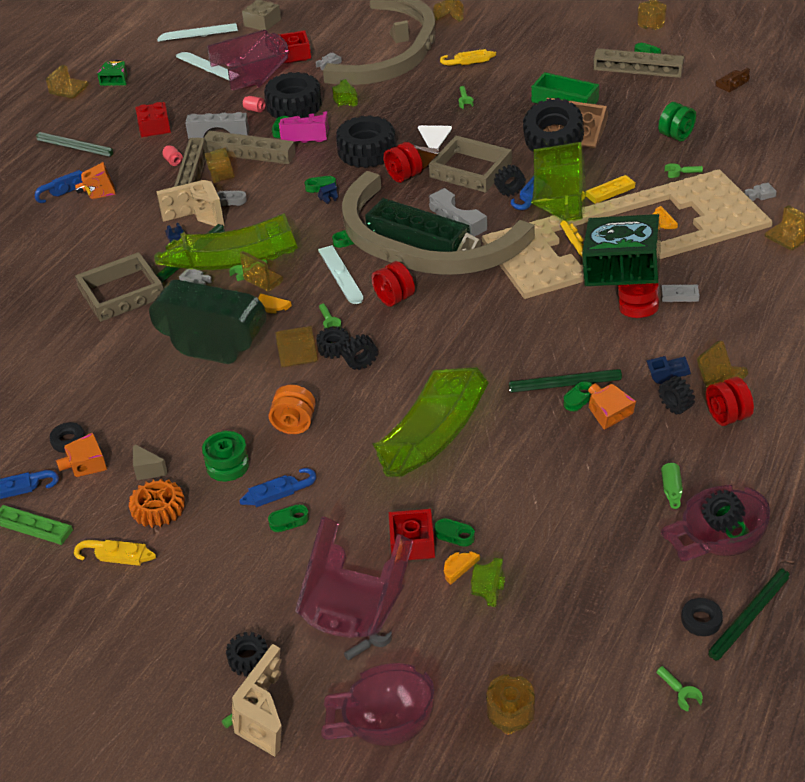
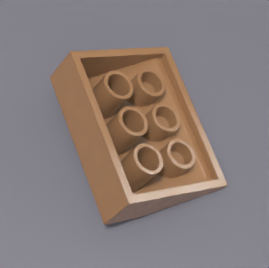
(593, 121)

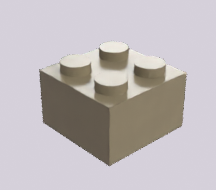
(261, 15)

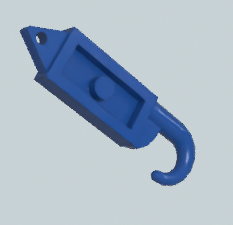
(60, 185)
(526, 195)
(25, 483)
(276, 489)

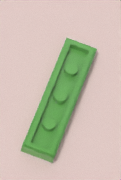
(34, 525)

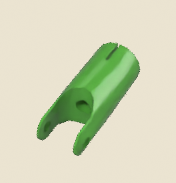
(672, 483)

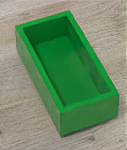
(565, 88)

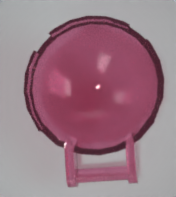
(717, 543)
(382, 707)

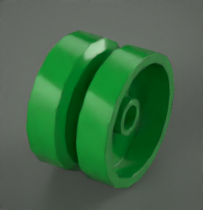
(677, 121)
(225, 456)

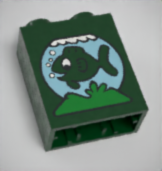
(622, 250)

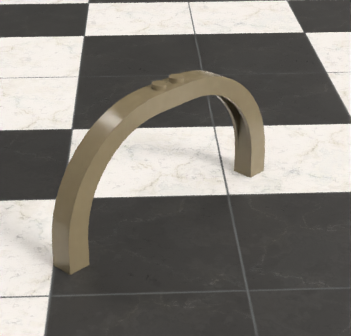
(395, 66)
(424, 260)

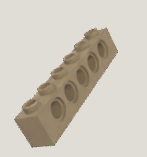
(638, 63)
(252, 147)
(192, 162)

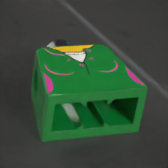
(113, 74)

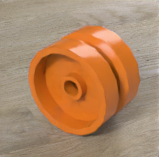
(292, 409)

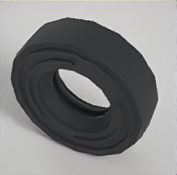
(62, 430)
(701, 628)

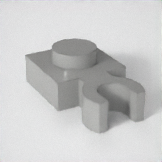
(329, 58)
(761, 191)
(195, 276)

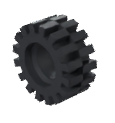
(504, 175)
(325, 339)
(364, 358)
(676, 395)
(730, 518)
(242, 644)

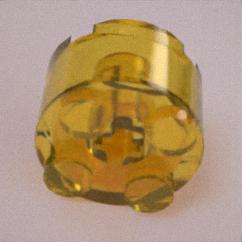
(651, 14)
(219, 165)
(510, 703)

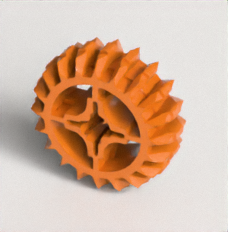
(156, 503)

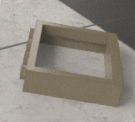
(477, 149)
(113, 271)

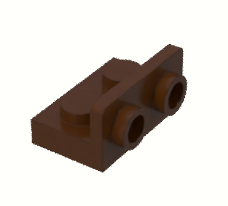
(733, 80)

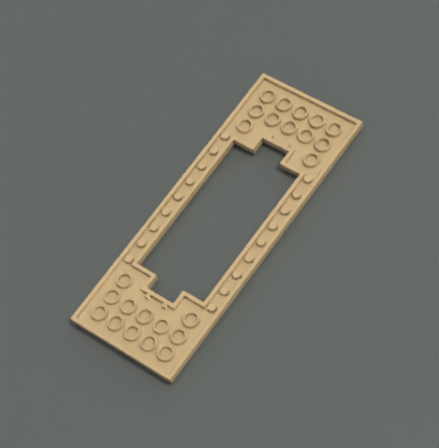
(722, 210)

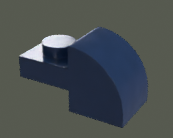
(663, 370)

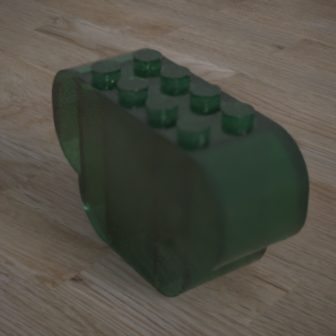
(207, 320)

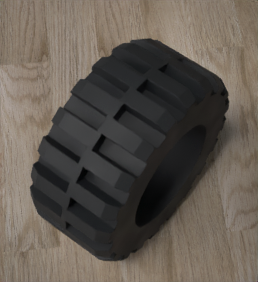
(293, 95)
(553, 113)
(364, 141)

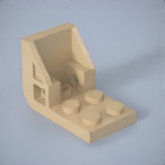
(189, 199)
(253, 707)

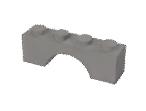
(233, 122)
(443, 204)

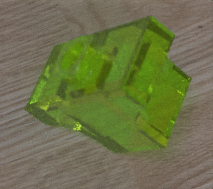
(344, 94)
(488, 581)

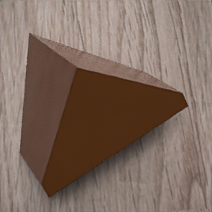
(427, 155)

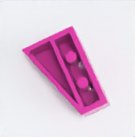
(305, 129)

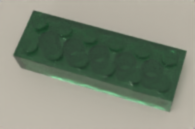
(415, 226)

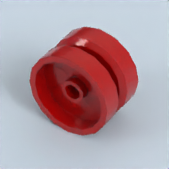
(402, 162)
(393, 283)
(638, 299)
(729, 401)

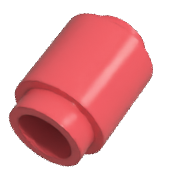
(254, 104)
(172, 155)

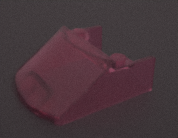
(255, 53)
(345, 600)

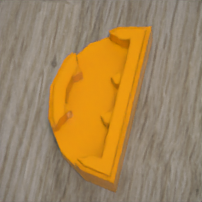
(666, 220)
(274, 304)
(458, 564)

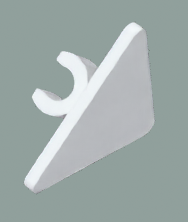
(434, 135)

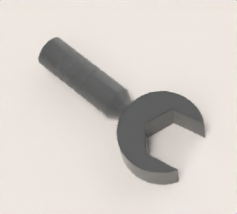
(378, 641)

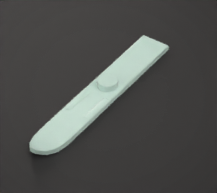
(198, 32)
(204, 64)
(341, 275)

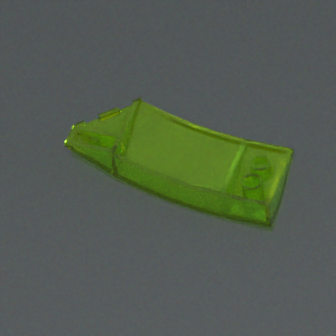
(560, 180)
(223, 249)
(432, 421)

